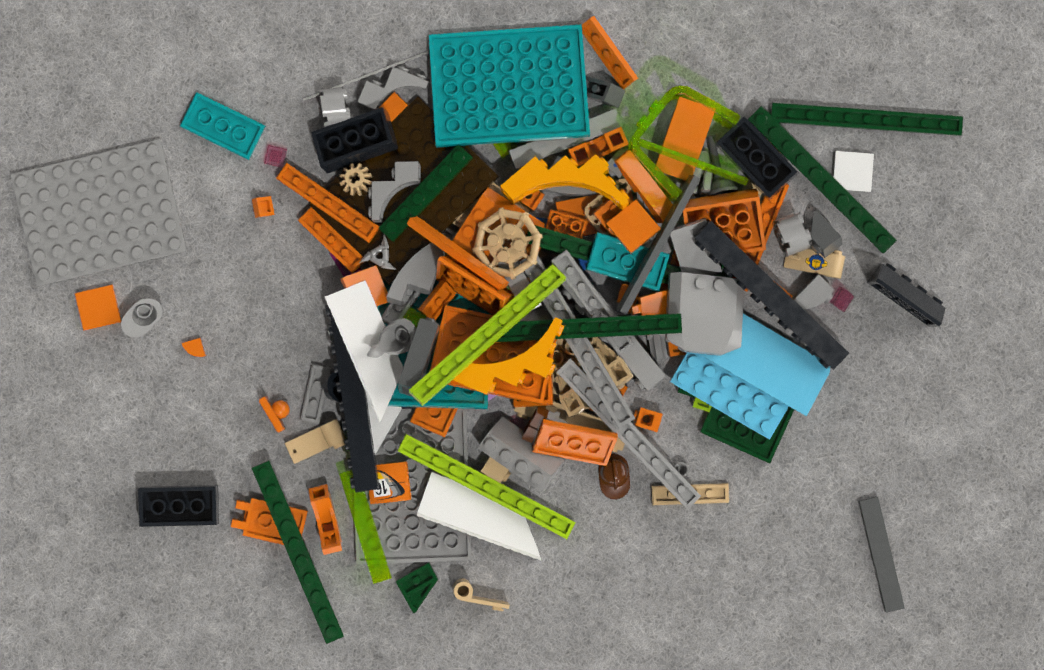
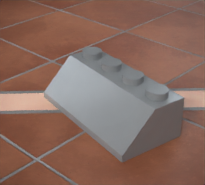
(508, 448)

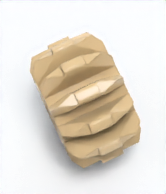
(358, 185)

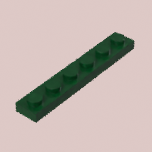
(426, 192)

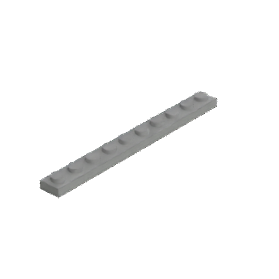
(586, 355)
(630, 436)

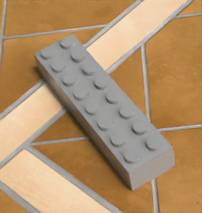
(636, 358)

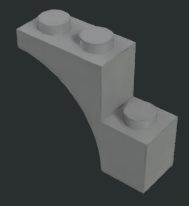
(399, 78)
(382, 191)

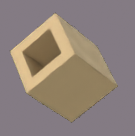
(495, 470)

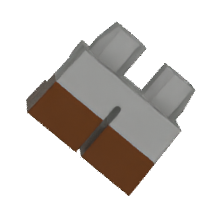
(533, 425)

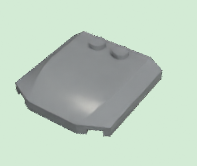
(709, 313)

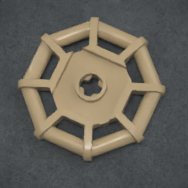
(508, 232)

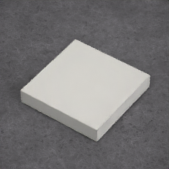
(854, 170)

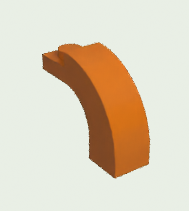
(326, 519)

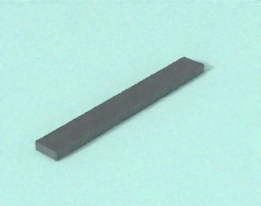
(657, 244)

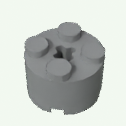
(333, 105)
(791, 234)

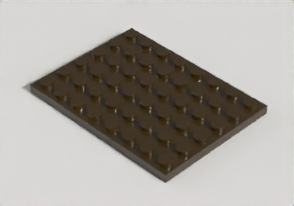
(416, 142)

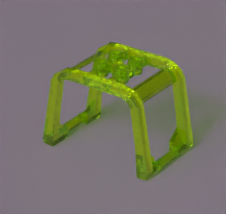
(722, 115)

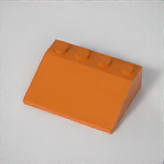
(734, 214)
(471, 286)

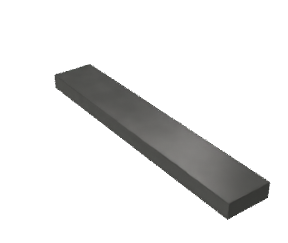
(881, 554)

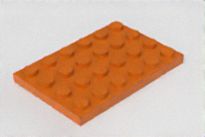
(459, 325)

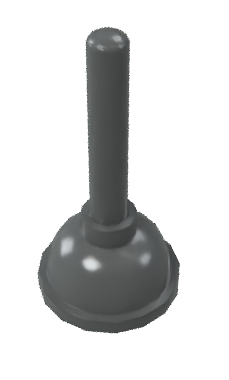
(719, 185)

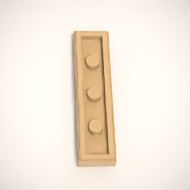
(709, 494)

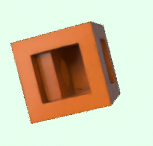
(534, 201)
(654, 422)

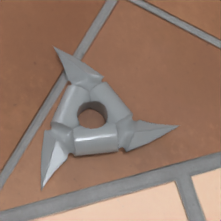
(381, 262)

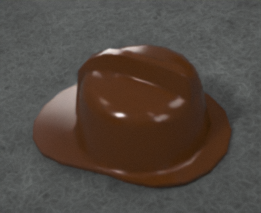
(614, 477)

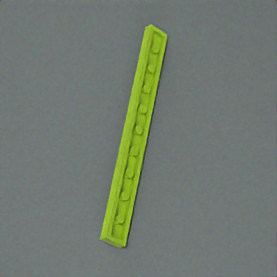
(487, 335)
(486, 486)

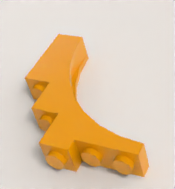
(590, 176)
(536, 359)

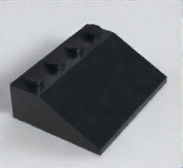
(908, 296)

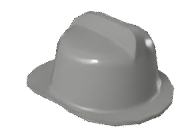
(141, 317)

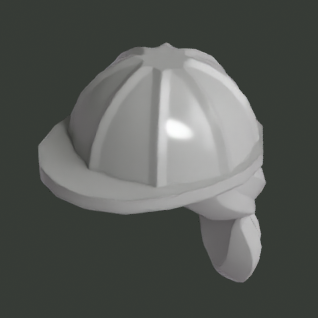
(394, 339)

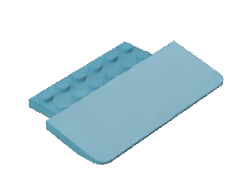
(755, 380)

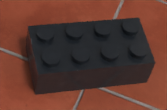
(354, 140)
(756, 158)
(178, 505)

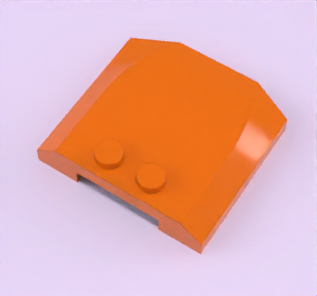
(485, 207)

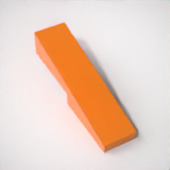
(643, 183)

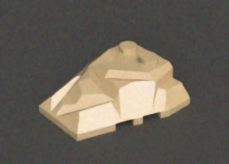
(612, 362)

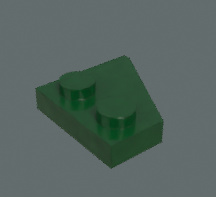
(417, 585)

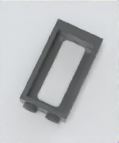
(419, 354)

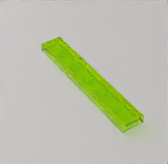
(693, 162)
(366, 530)

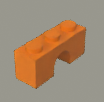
(600, 146)

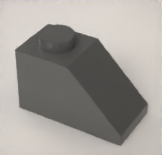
(604, 92)
(824, 236)

